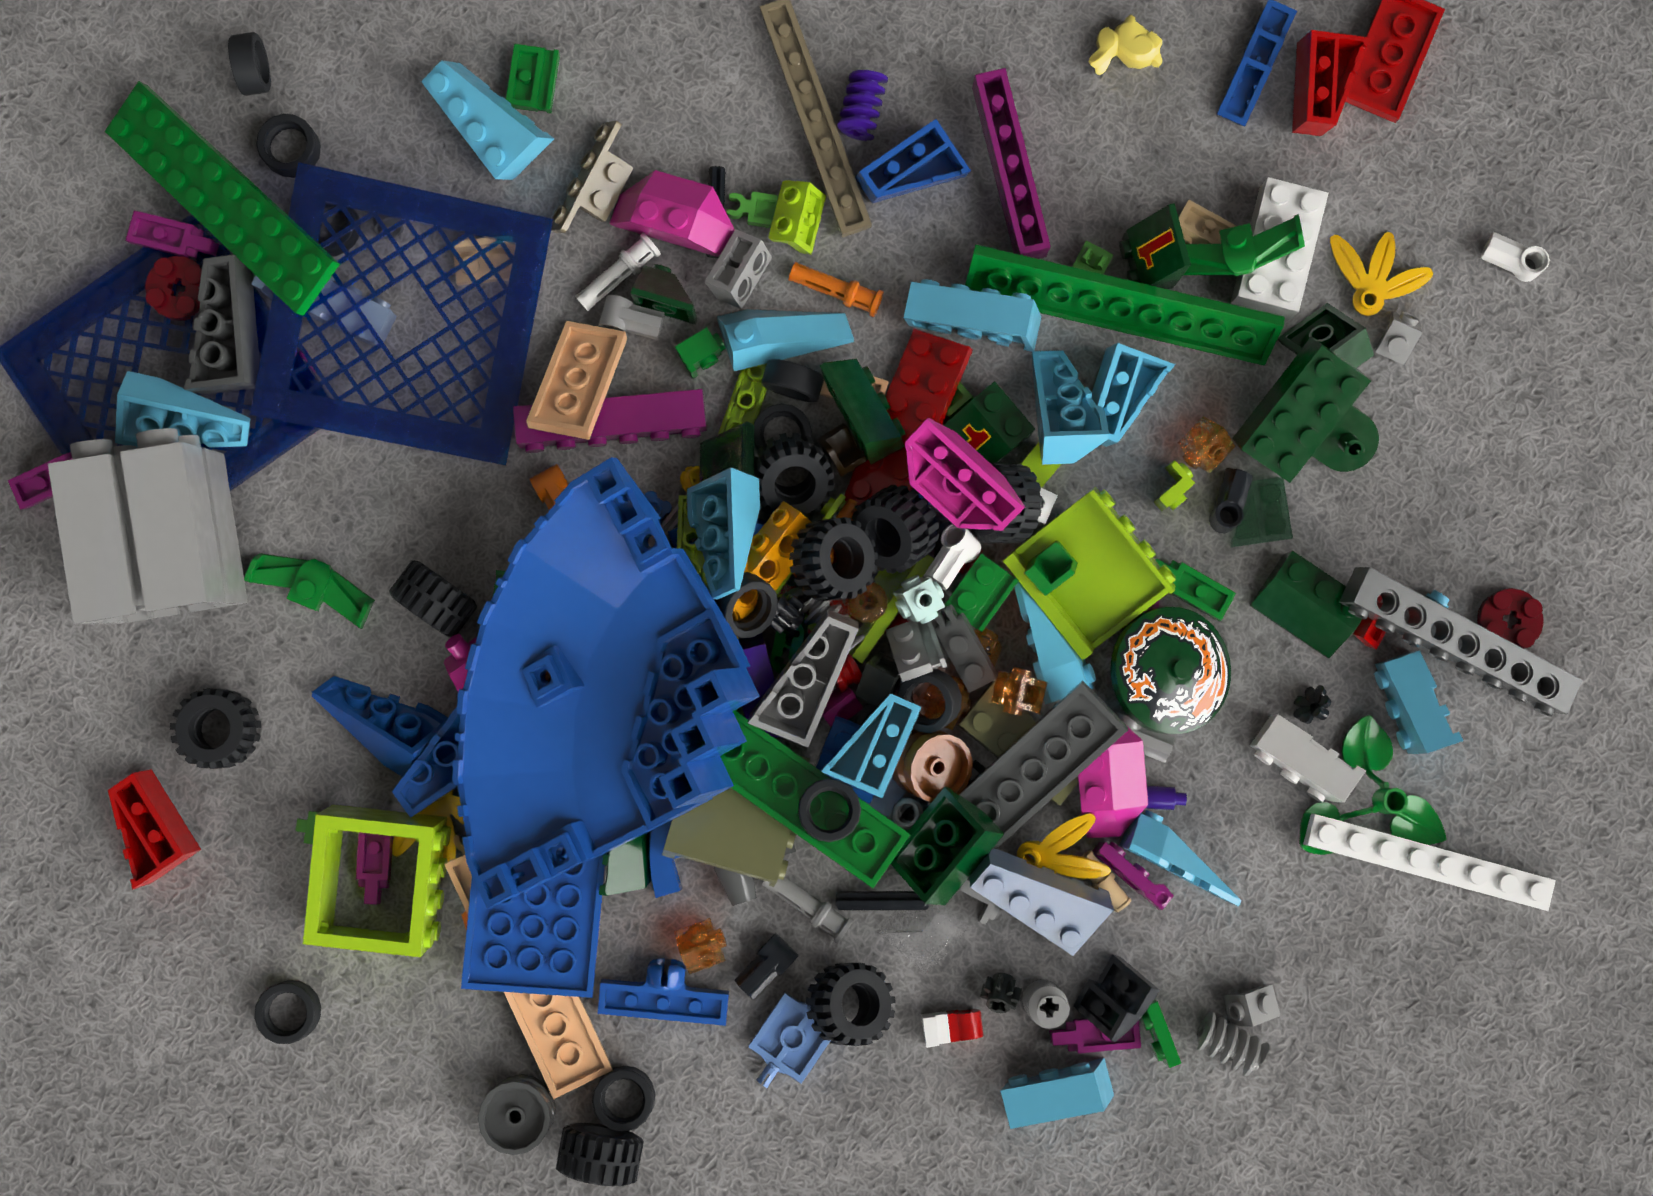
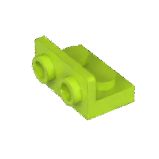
(797, 215)

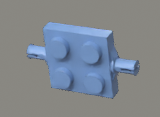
(788, 1041)

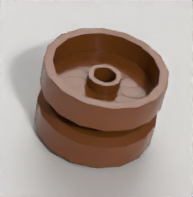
(933, 763)

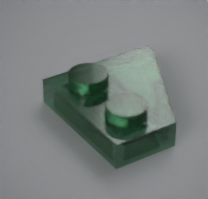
(1265, 514)

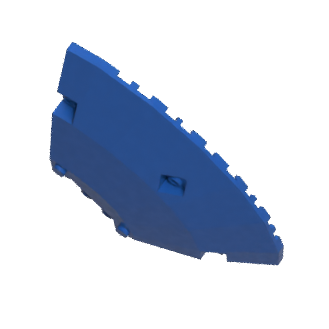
(632, 699)

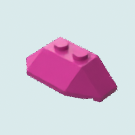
(675, 213)
(959, 479)
(1115, 787)

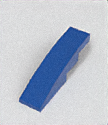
(1256, 62)

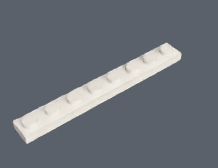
(1429, 862)

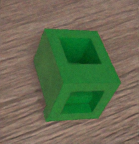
(700, 351)

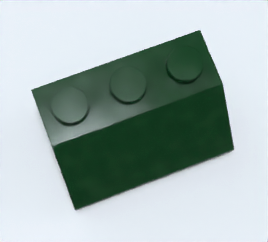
(863, 408)
(1306, 604)
(945, 847)

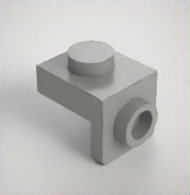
(1400, 337)
(989, 910)
(1252, 1006)

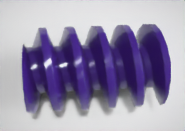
(859, 104)

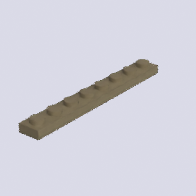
(815, 117)

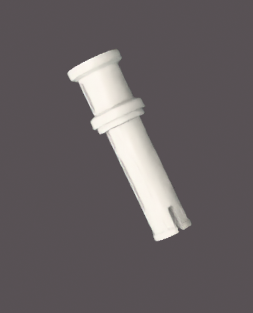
(628, 263)

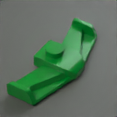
(1243, 252)
(311, 585)

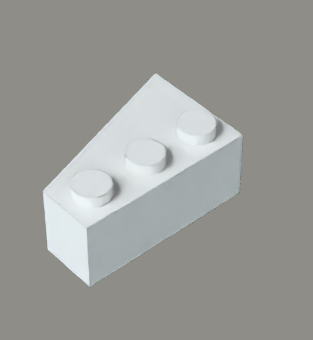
(1305, 760)

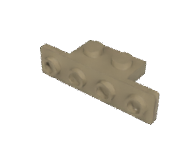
(597, 183)

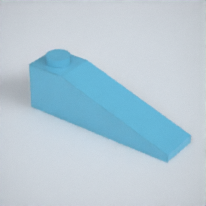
(765, 335)
(154, 403)
(1066, 413)
(725, 519)
(1056, 658)

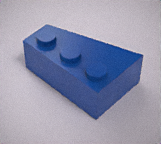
(913, 165)

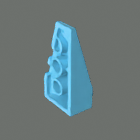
(1162, 847)

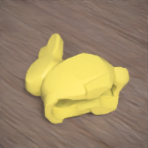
(1129, 43)

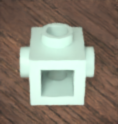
(909, 596)

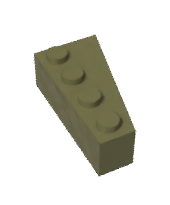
(999, 730)

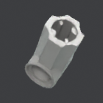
(624, 316)
(1156, 745)

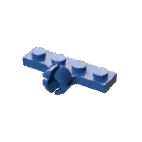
(663, 997)

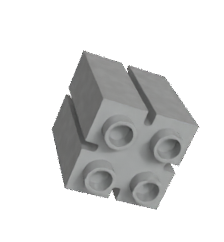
(146, 529)

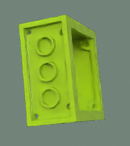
(324, 874)

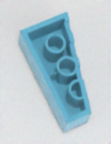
(487, 122)
(973, 313)

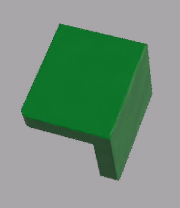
(1051, 568)

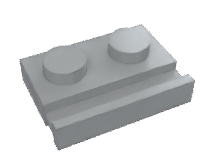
(915, 649)

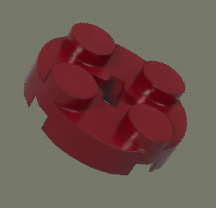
(160, 282)
(1528, 614)

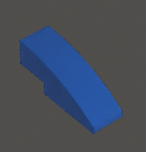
(663, 869)

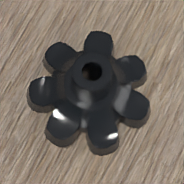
(1312, 705)

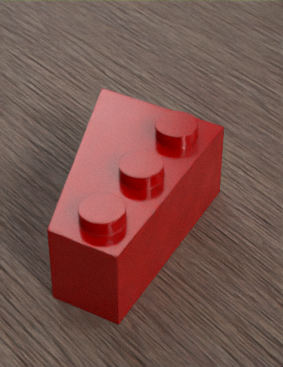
(1323, 79)
(150, 827)

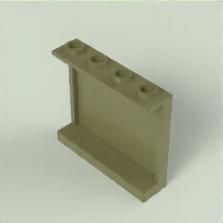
(733, 837)

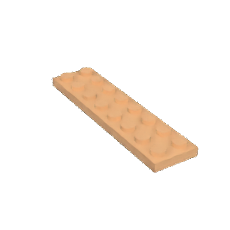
(552, 1024)

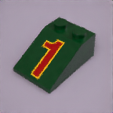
(1156, 249)
(992, 424)

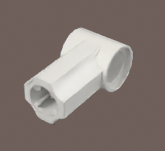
(1512, 255)
(958, 548)

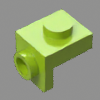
(1175, 495)

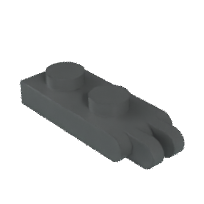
(964, 649)

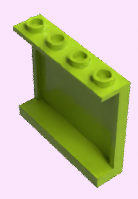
(1112, 578)

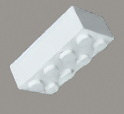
(1281, 283)

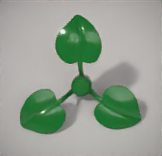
(1372, 749)

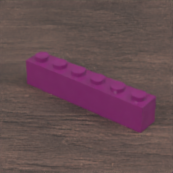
(1010, 164)
(625, 420)

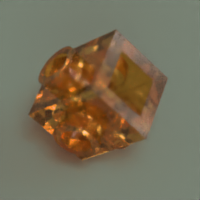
(1206, 445)
(1019, 692)
(936, 703)
(700, 945)

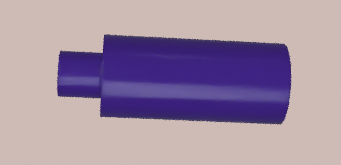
(1164, 798)

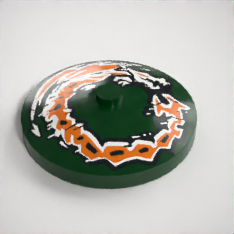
(1170, 670)

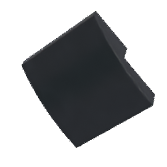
(1116, 998)

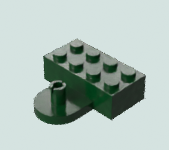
(1310, 416)

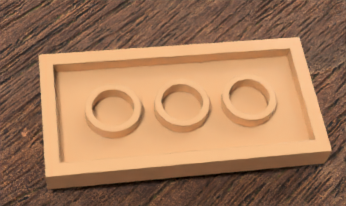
(577, 380)

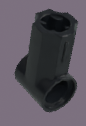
(1231, 498)
(770, 961)

